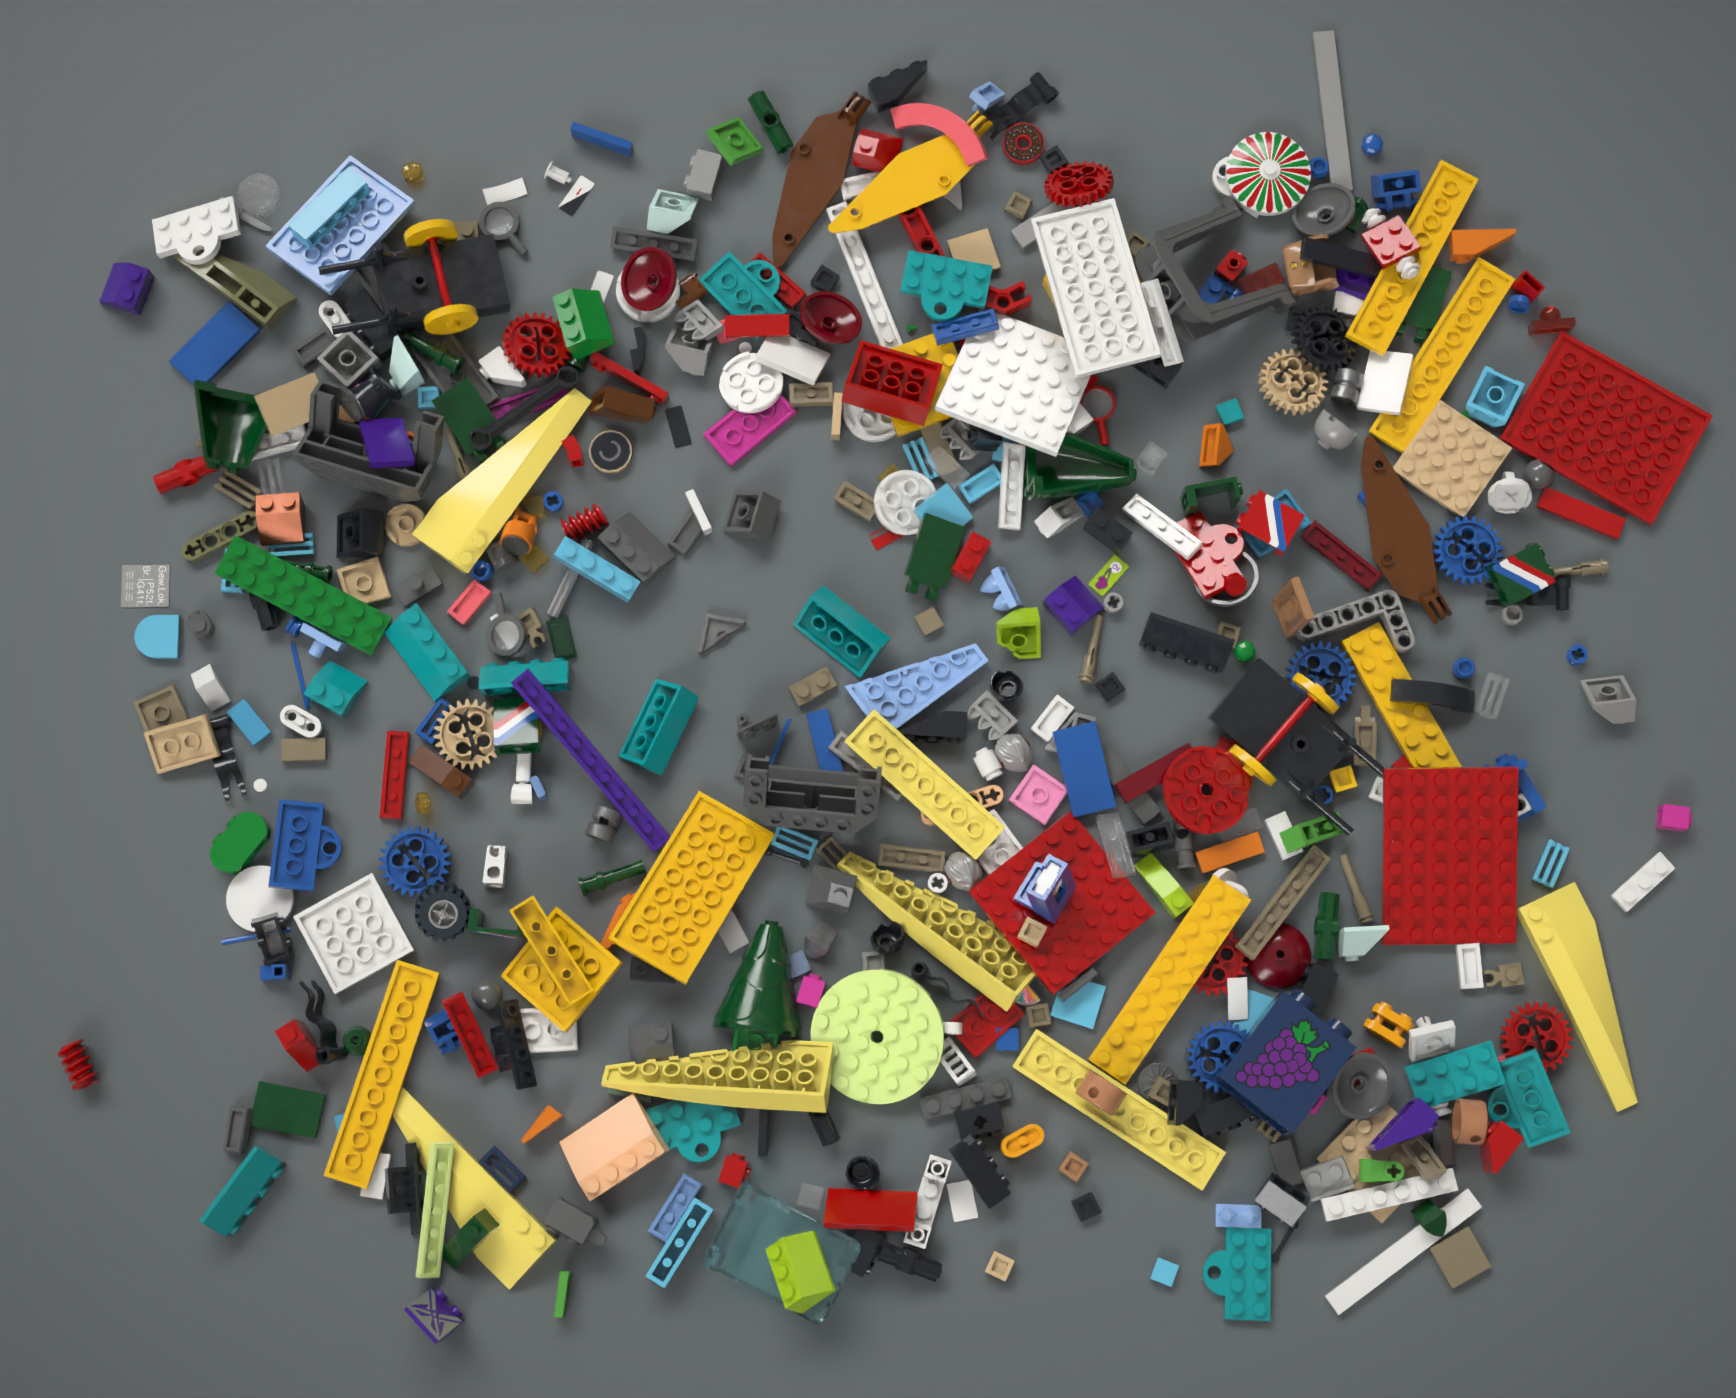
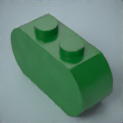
(239, 842)

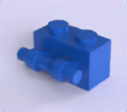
(1396, 183)
(442, 1031)

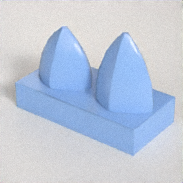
(1000, 581)
(1237, 1216)

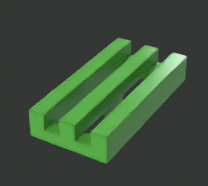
(562, 1294)

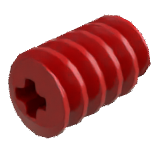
(584, 522)
(77, 1065)

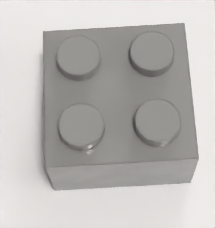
(349, 360)

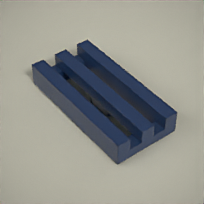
(488, 1155)

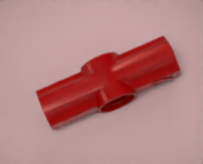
(185, 473)

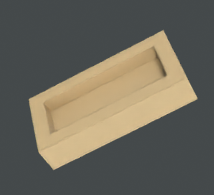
(837, 415)

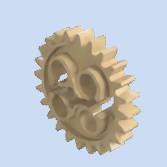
(1291, 383)
(450, 741)

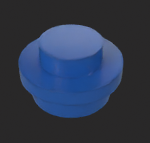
(1319, 167)
(1463, 668)

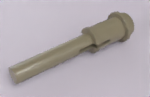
(457, 455)
(1584, 568)
(1090, 660)
(1359, 900)

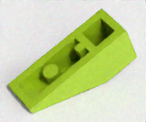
(1163, 885)

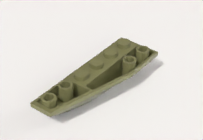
(244, 287)

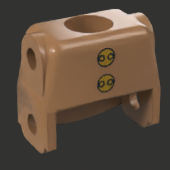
(1306, 276)

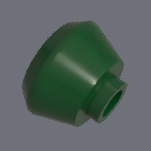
(362, 1040)

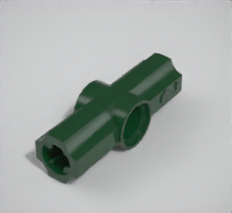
(764, 111)
(1326, 926)

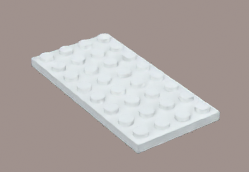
(1095, 288)

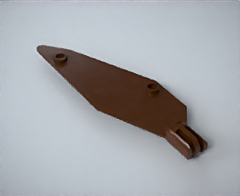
(815, 174)
(1399, 534)

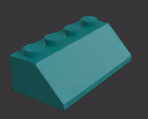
(841, 631)
(426, 653)
(497, 679)
(659, 726)
(242, 1191)

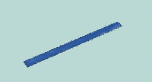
(299, 673)
(780, 741)
(245, 937)

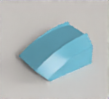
(1493, 397)

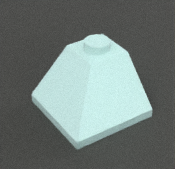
(670, 211)
(403, 369)
(1357, 941)

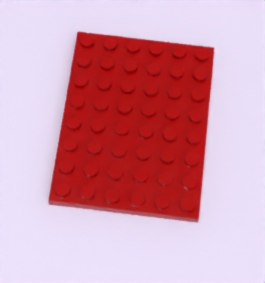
(1606, 428)
(1449, 855)

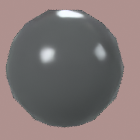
(1537, 474)
(486, 994)

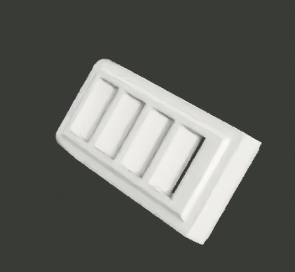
(968, 1075)

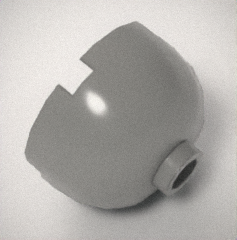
(1333, 431)

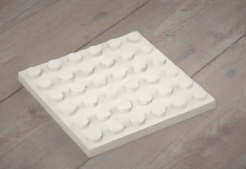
(1015, 385)

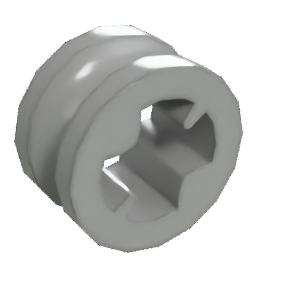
(1119, 605)
(1441, 1109)

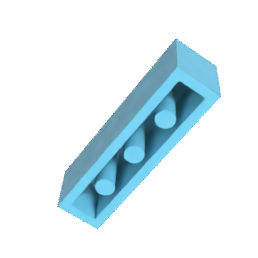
(329, 208)
(596, 569)
(680, 1242)

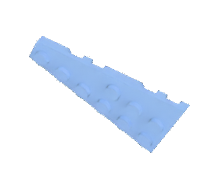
(911, 689)

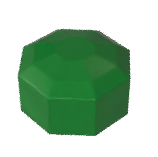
(1244, 651)

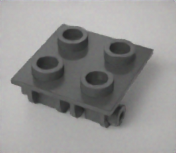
(747, 729)

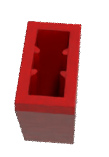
(299, 1043)

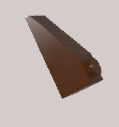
(441, 772)

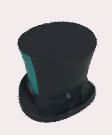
(374, 393)

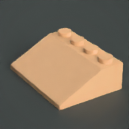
(613, 1147)

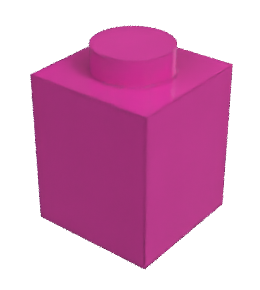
(1673, 817)
(811, 991)

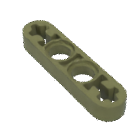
(220, 533)

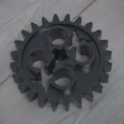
(1321, 322)

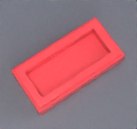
(469, 602)

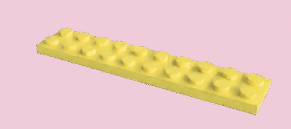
(1135, 1120)

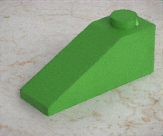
(1309, 833)

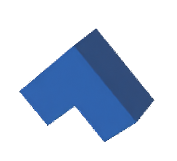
(275, 972)

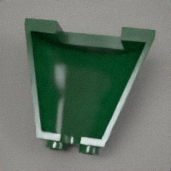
(228, 426)

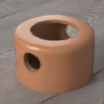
(1101, 1093)
(1469, 1121)

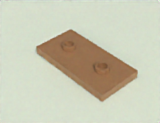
(1292, 607)

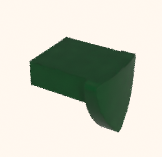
(1361, 208)
(1431, 1218)

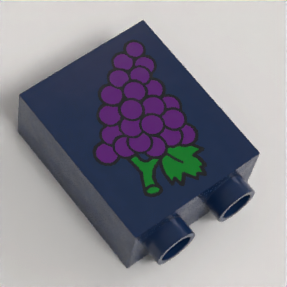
(1286, 1061)

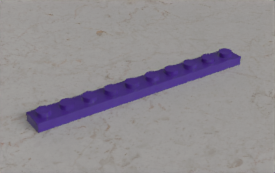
(591, 759)

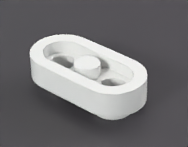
(337, 318)
(302, 721)

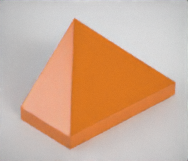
(1214, 445)

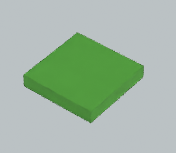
(734, 141)

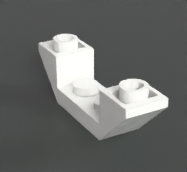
(928, 1199)

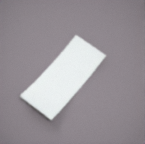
(505, 191)

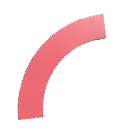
(946, 121)

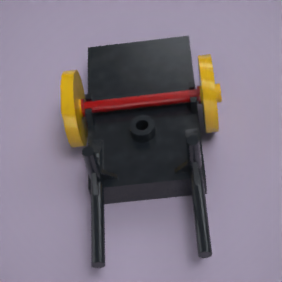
(458, 280)
(1269, 719)

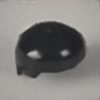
(1006, 686)
(888, 939)
(863, 1172)

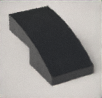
(638, 354)

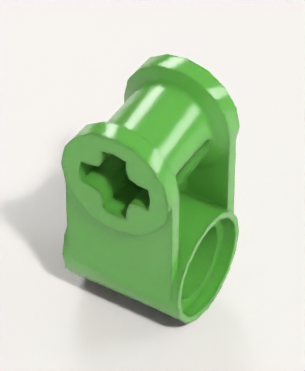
(1376, 1170)

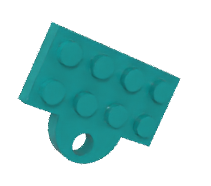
(945, 283)
(742, 288)
(1529, 1100)
(691, 1124)
(1243, 1273)

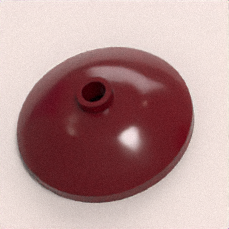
(640, 279)
(830, 317)
(1283, 972)

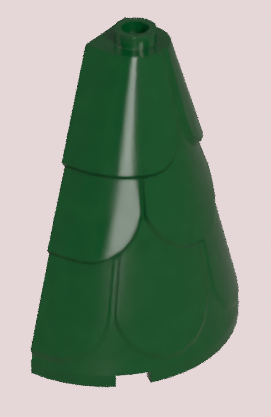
(1075, 470)
(762, 989)

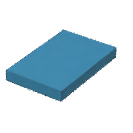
(1261, 548)

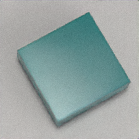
(1229, 412)

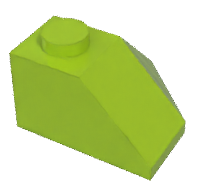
(1021, 633)

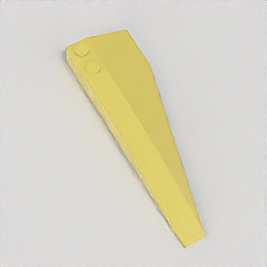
(480, 504)
(950, 934)
(1574, 962)
(783, 1078)
(519, 1237)

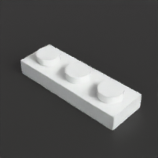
(1642, 881)

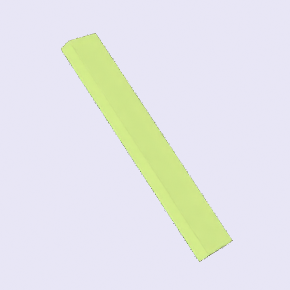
(435, 1209)

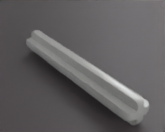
(566, 586)

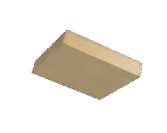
(975, 248)
(365, 581)

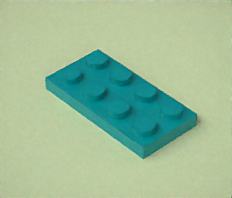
(1456, 1074)

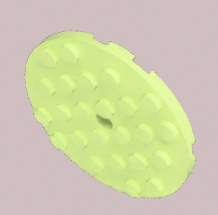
(910, 1031)

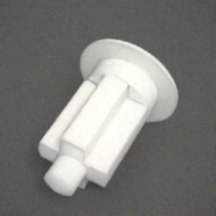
(557, 174)

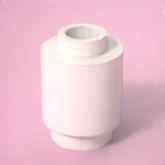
(987, 764)

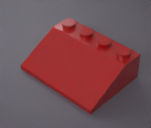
(891, 383)

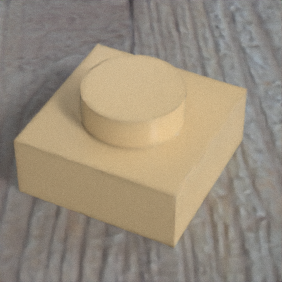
(1032, 932)
(999, 1266)

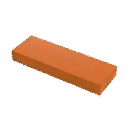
(1229, 852)

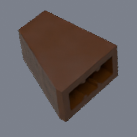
(622, 405)

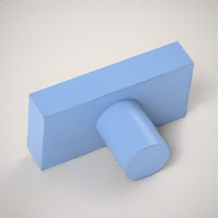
(986, 96)
(321, 640)

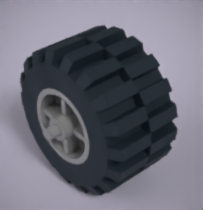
(442, 911)

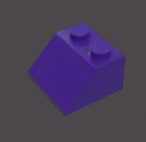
(127, 287)
(1072, 605)

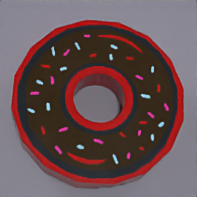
(1026, 132)

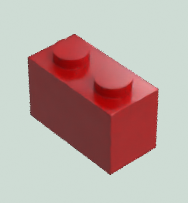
(971, 557)

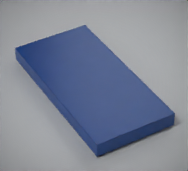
(214, 344)
(1084, 769)

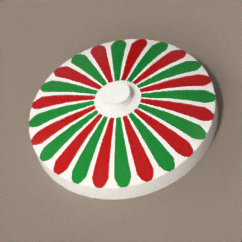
(1268, 173)

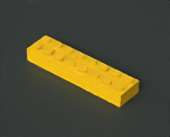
(551, 950)

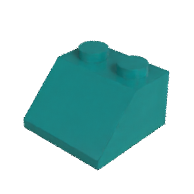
(336, 689)

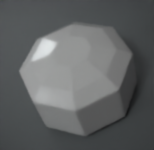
(1512, 614)

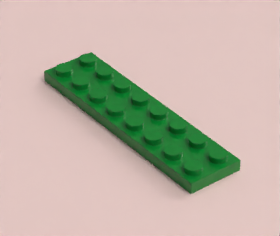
(303, 595)

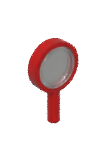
(1100, 405)

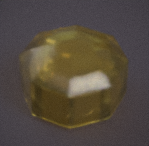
(412, 172)
(422, 803)

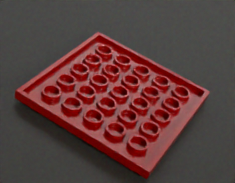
(1091, 923)

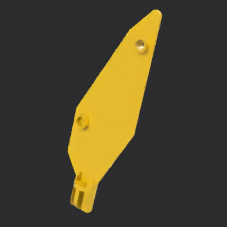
(910, 181)

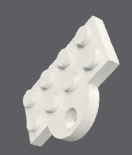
(197, 230)

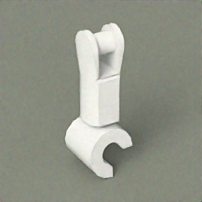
(522, 792)

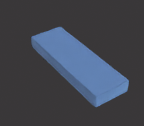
(675, 1207)

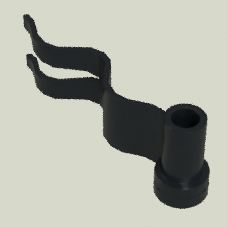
(1023, 101)
(1554, 594)
(219, 726)
(925, 974)
(329, 1049)

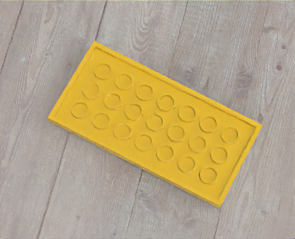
(691, 887)

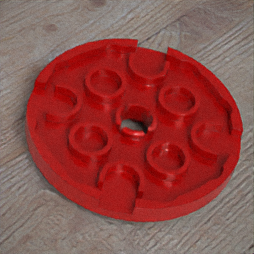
(1227, 784)

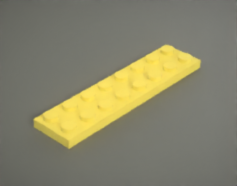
(924, 784)

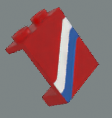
(1270, 521)

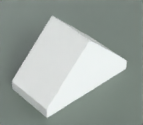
(210, 688)

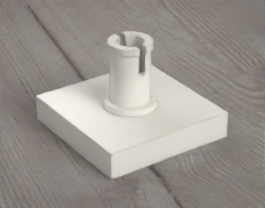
(1431, 1040)

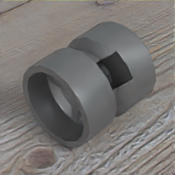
(1346, 387)
(600, 831)

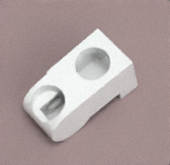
(495, 867)

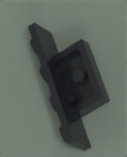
(512, 1045)
(403, 1188)

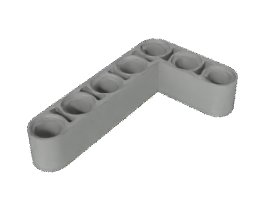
(1358, 616)

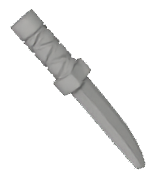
(251, 220)

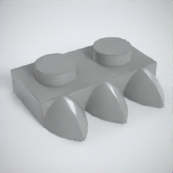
(700, 320)
(958, 433)
(992, 715)

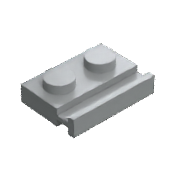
(1327, 1178)

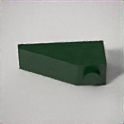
(469, 1238)

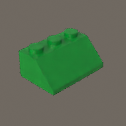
(583, 321)

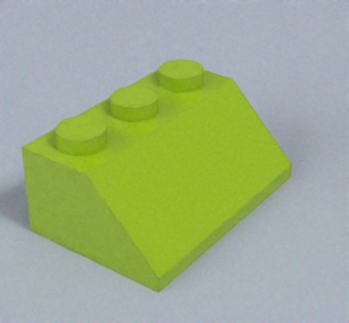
(800, 1271)

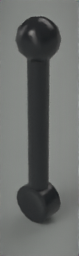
(804, 863)
(1275, 1256)

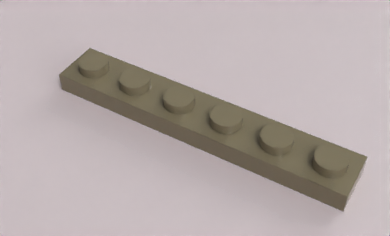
(1282, 902)

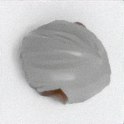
(1013, 752)
(963, 871)

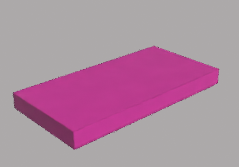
(742, 432)

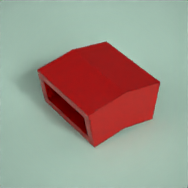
(1527, 286)
(574, 451)

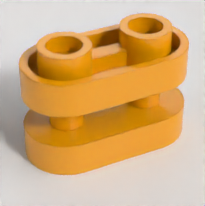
(1383, 1012)
(1022, 1140)

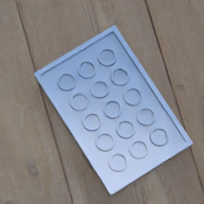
(352, 237)

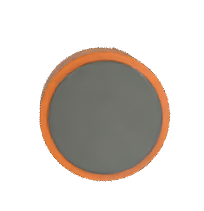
(519, 533)

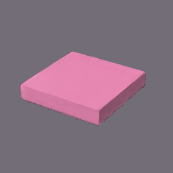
(1038, 794)

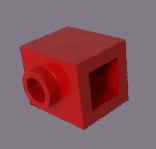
(1231, 267)
(734, 1170)

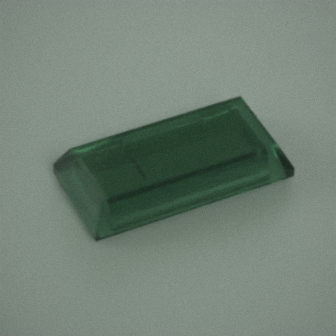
(561, 637)

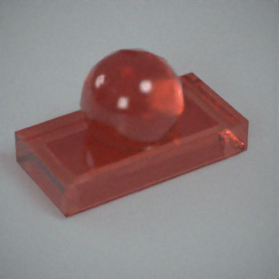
(1261, 279)
(1551, 322)

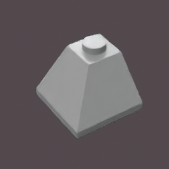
(689, 354)
(1611, 698)

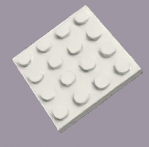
(353, 933)

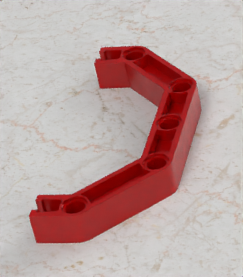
(921, 234)

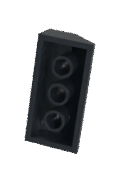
(1186, 643)

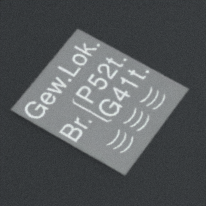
(145, 585)

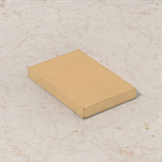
(287, 404)
(182, 743)

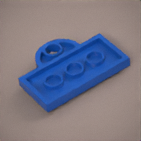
(300, 846)

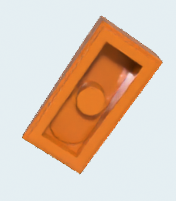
(545, 1120)

